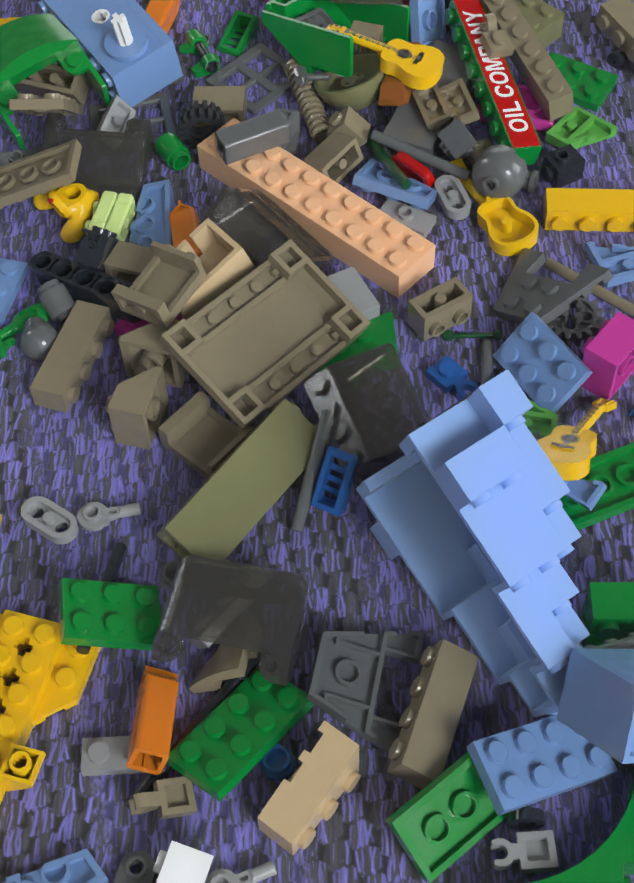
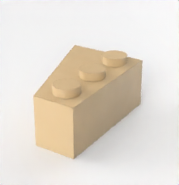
(311, 790)

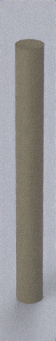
(597, 290)

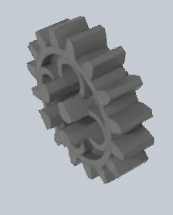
(585, 325)

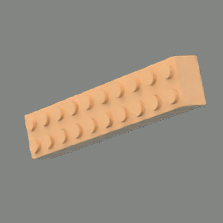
(330, 213)

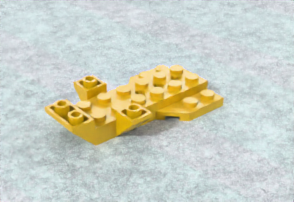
(48, 681)

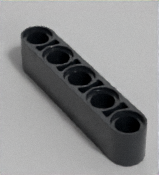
(81, 282)

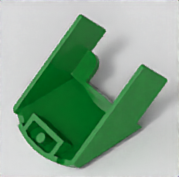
(32, 45)
(324, 48)

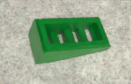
(239, 19)

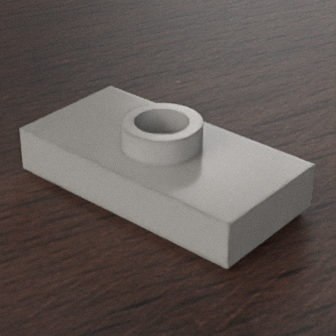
(413, 218)

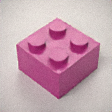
(610, 356)

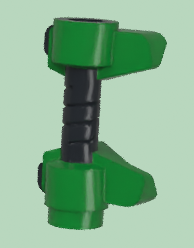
(198, 44)

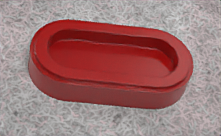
(413, 168)

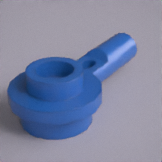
(278, 763)

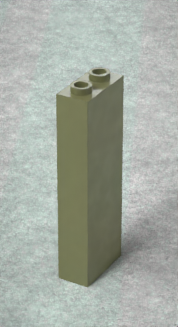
(242, 486)

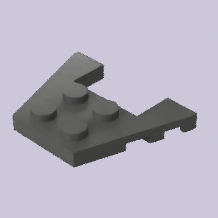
(542, 295)
(349, 674)

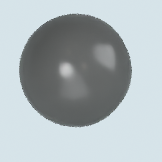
(37, 338)

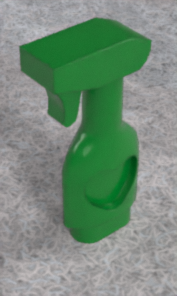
(17, 326)

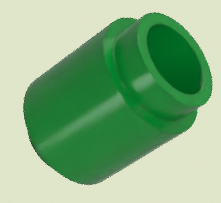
(172, 151)

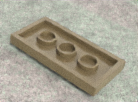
(51, 103)
(39, 173)

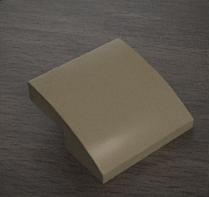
(442, 103)

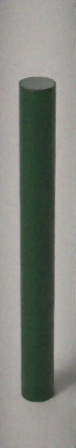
(388, 163)

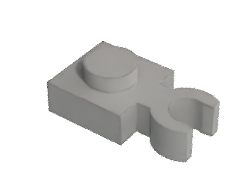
(532, 850)

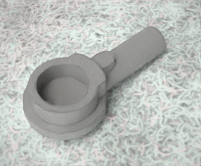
(96, 515)
(251, 875)

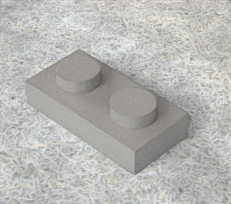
(116, 116)
(105, 756)

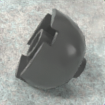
(499, 172)

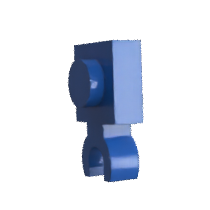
(450, 376)

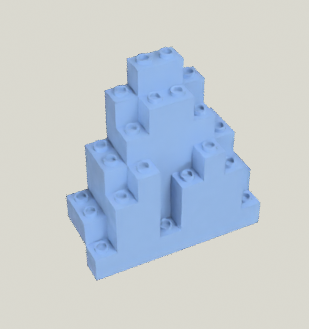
(485, 536)

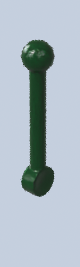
(448, 335)

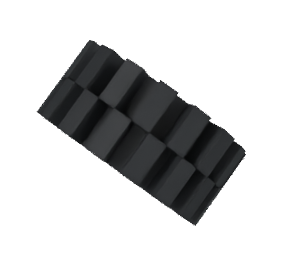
(196, 114)

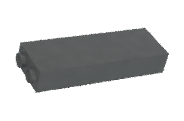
(407, 120)

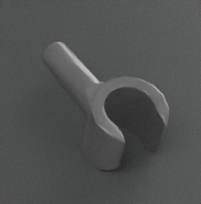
(302, 77)

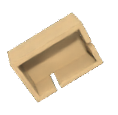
(222, 261)

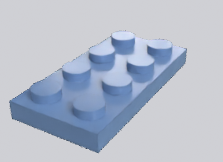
(536, 763)

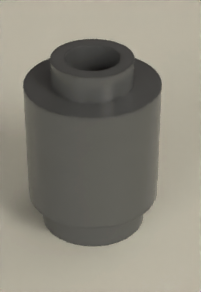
(56, 300)

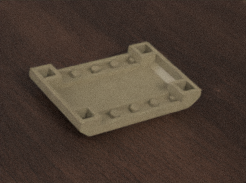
(266, 334)

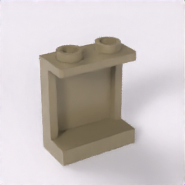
(162, 285)
(201, 435)

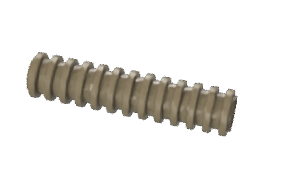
(309, 104)

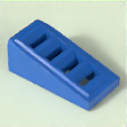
(319, 497)

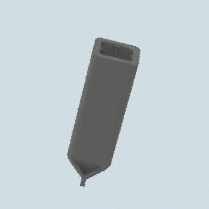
(256, 135)

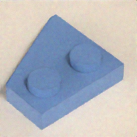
(618, 259)

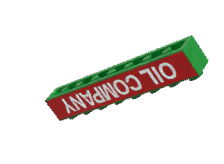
(492, 82)

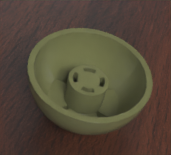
(356, 91)

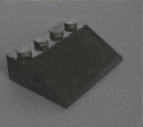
(371, 407)

